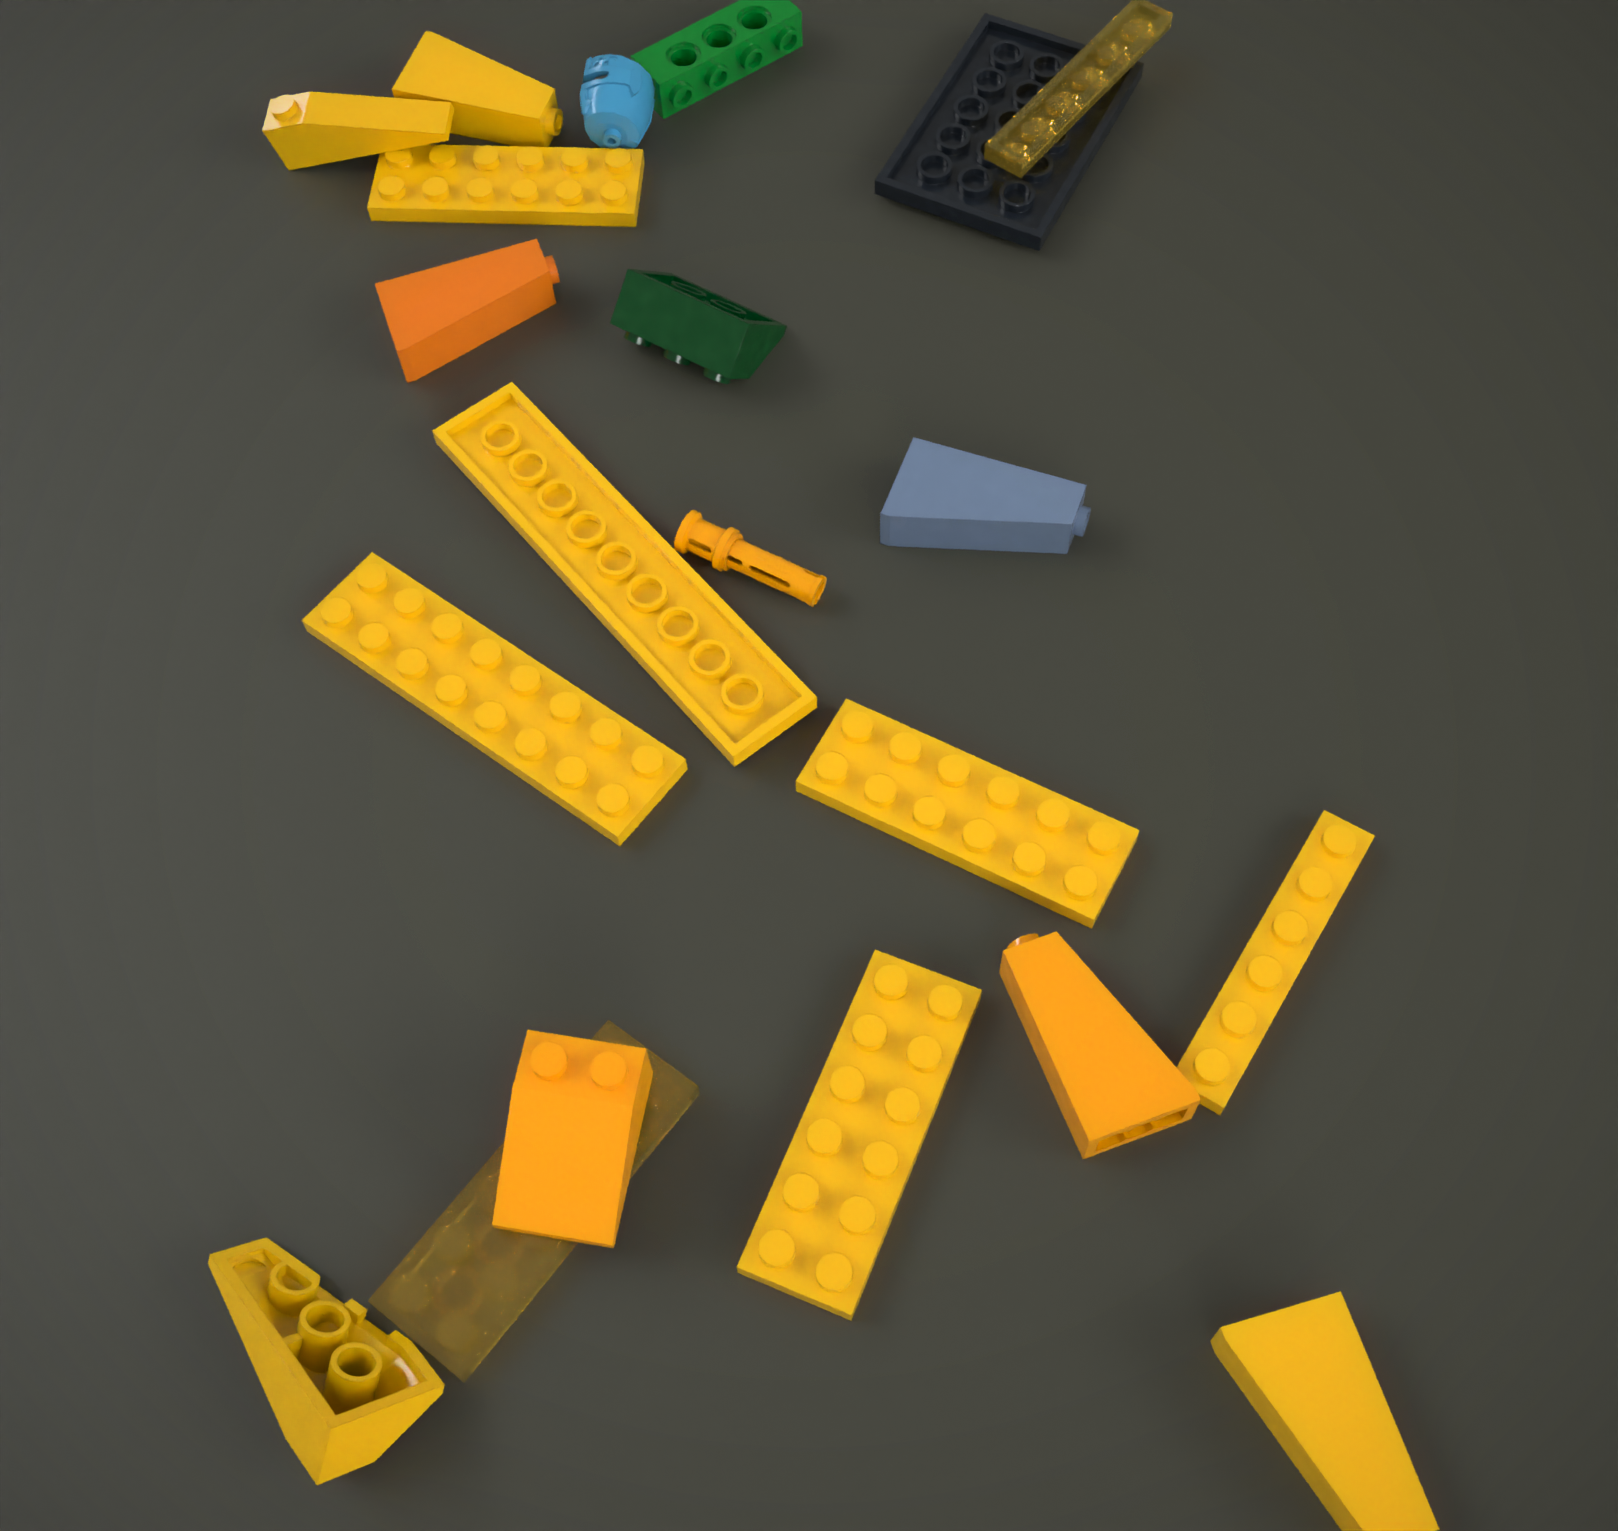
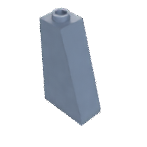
(979, 504)

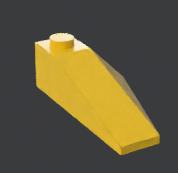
(337, 127)
(326, 1370)

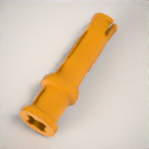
(729, 550)

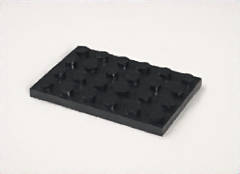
(990, 80)

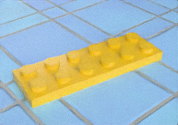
(508, 185)
(968, 812)
(860, 1135)

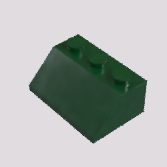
(694, 325)

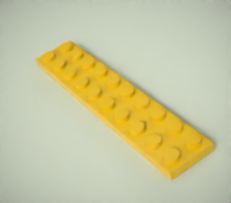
(626, 574)

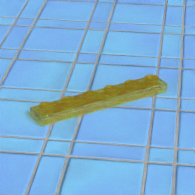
(1077, 87)

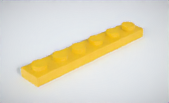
(1272, 959)

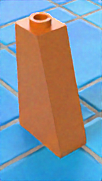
(464, 304)

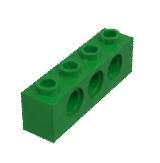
(719, 51)

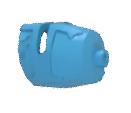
(617, 106)

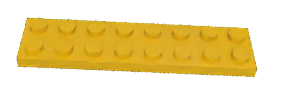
(497, 698)

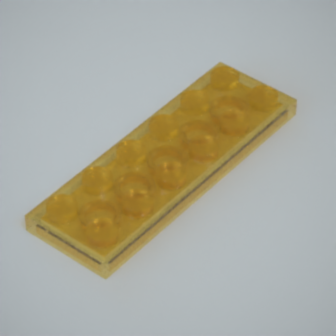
(474, 1280)

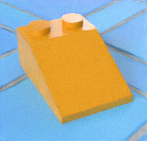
(571, 1137)

